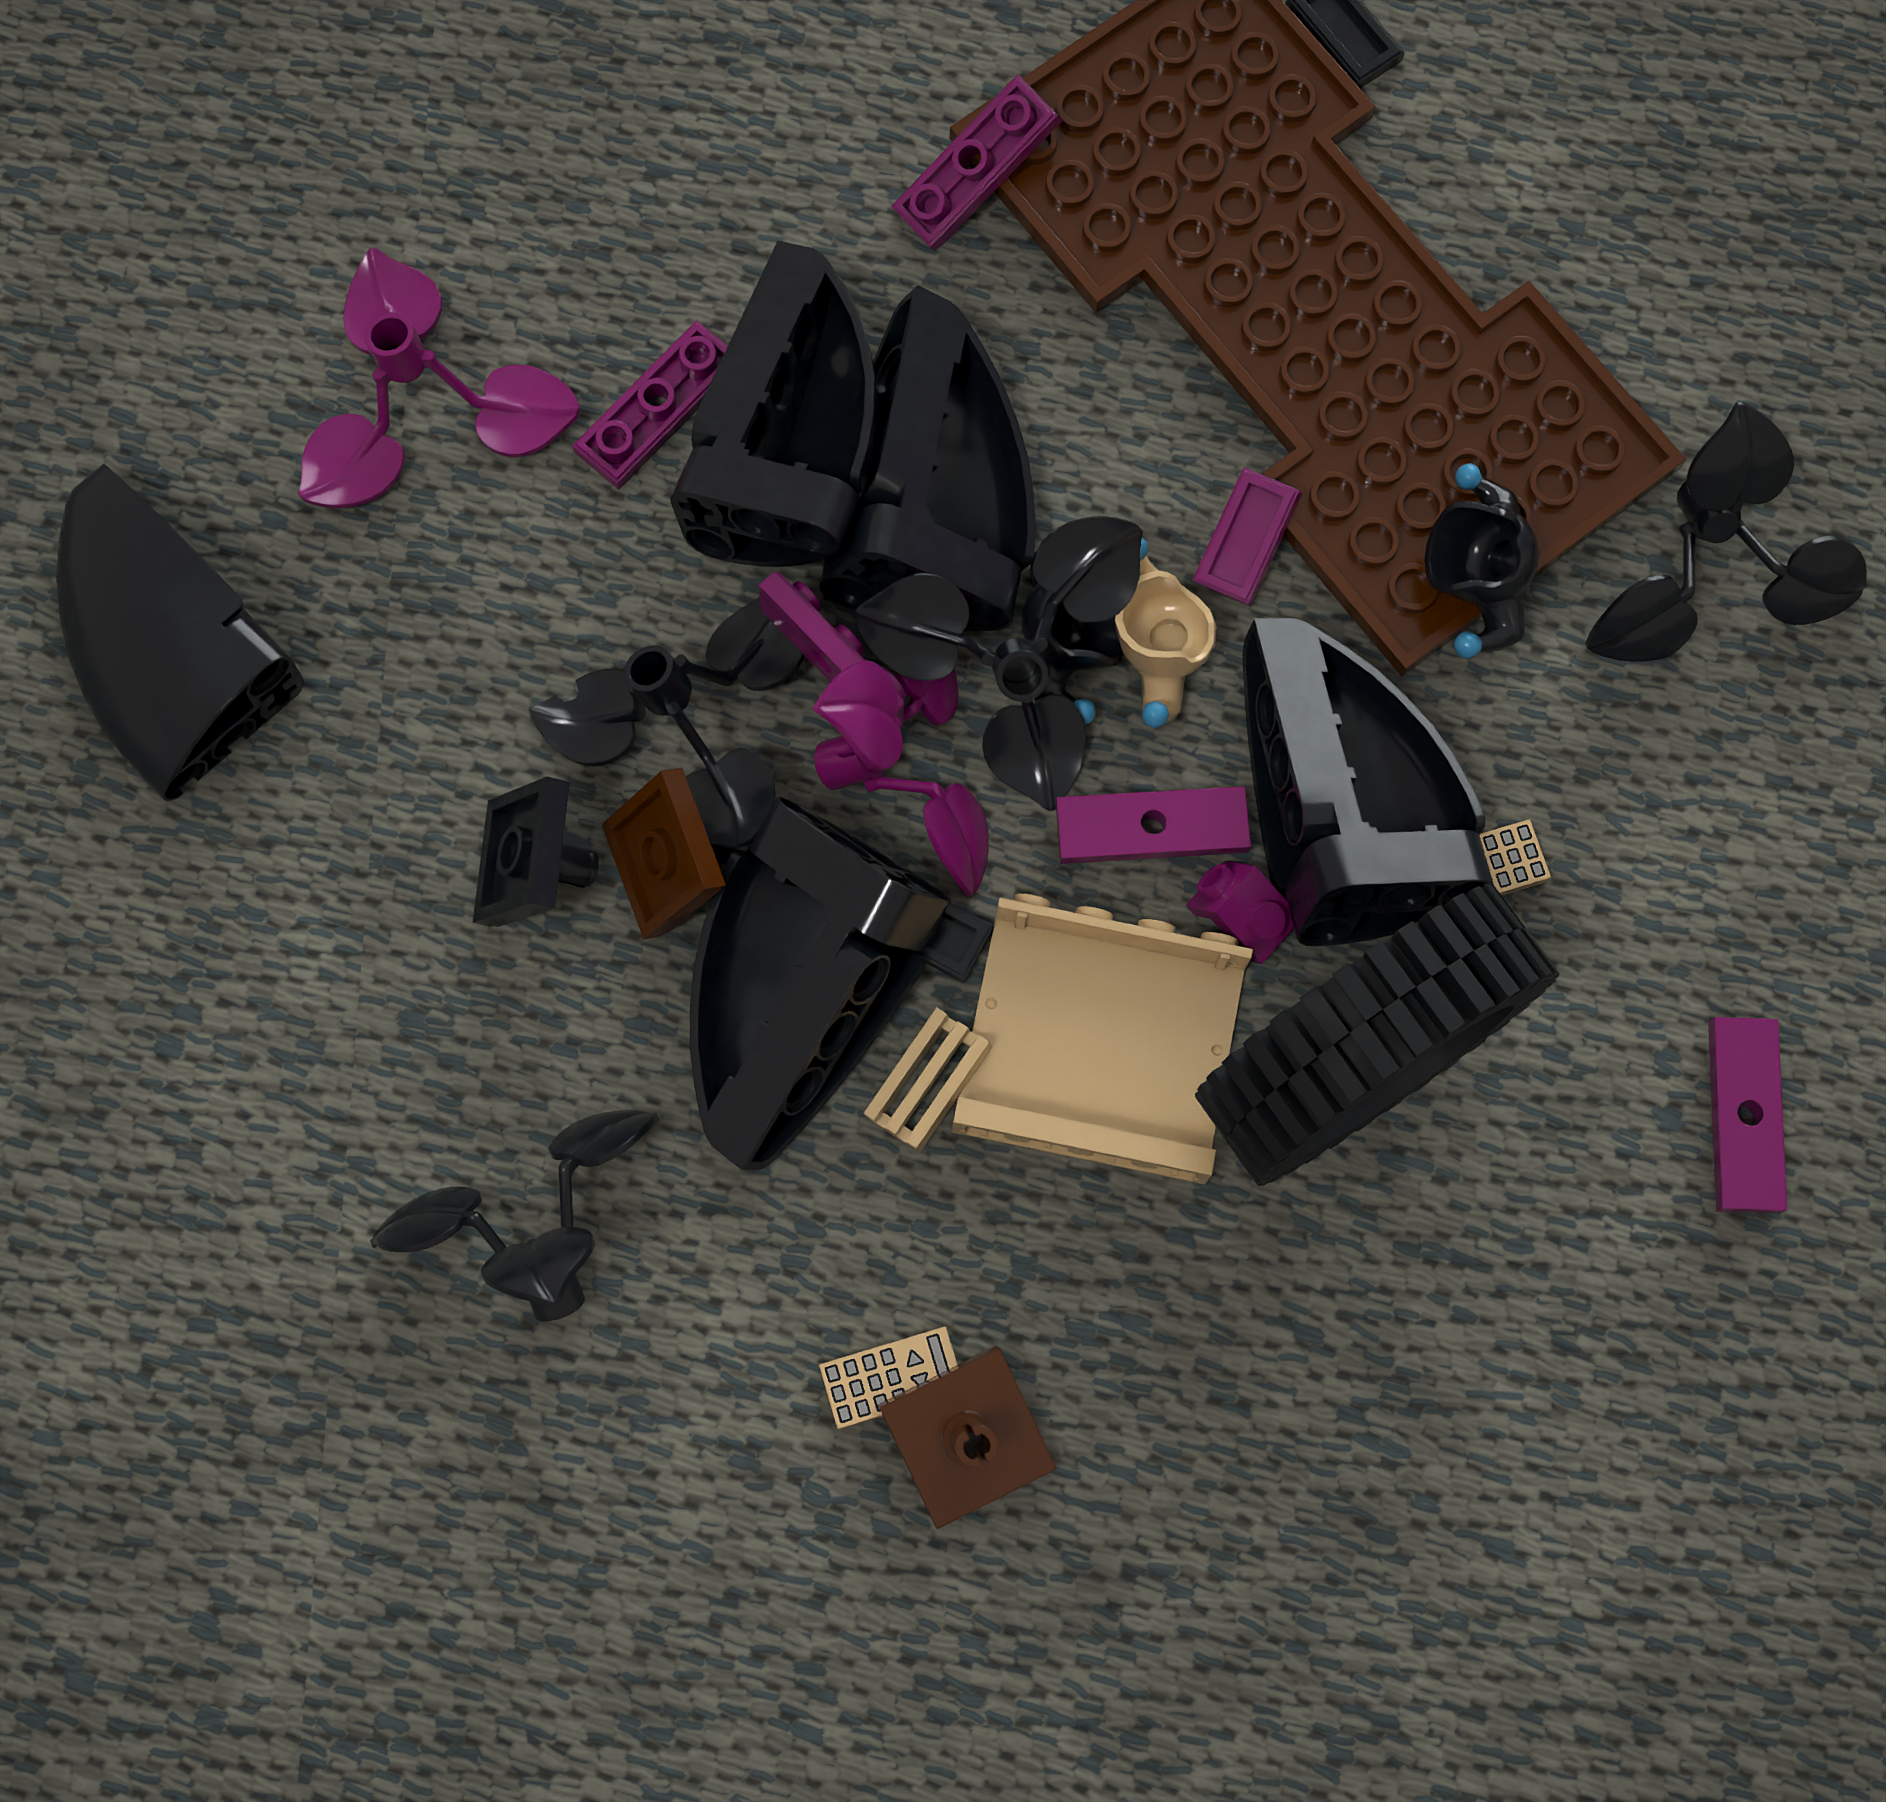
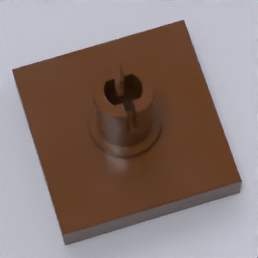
(664, 853)
(967, 1437)

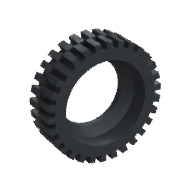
(1375, 1033)

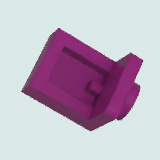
(1244, 907)

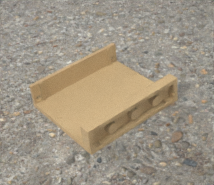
(1101, 1037)

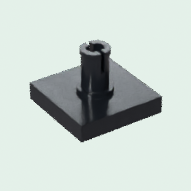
(526, 854)

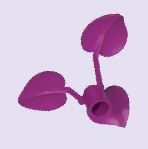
(386, 317)
(864, 711)

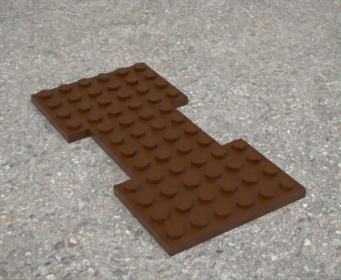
(1215, 177)

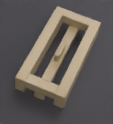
(957, 1034)

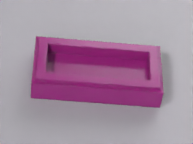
(1247, 536)

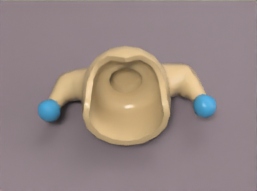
(1165, 637)

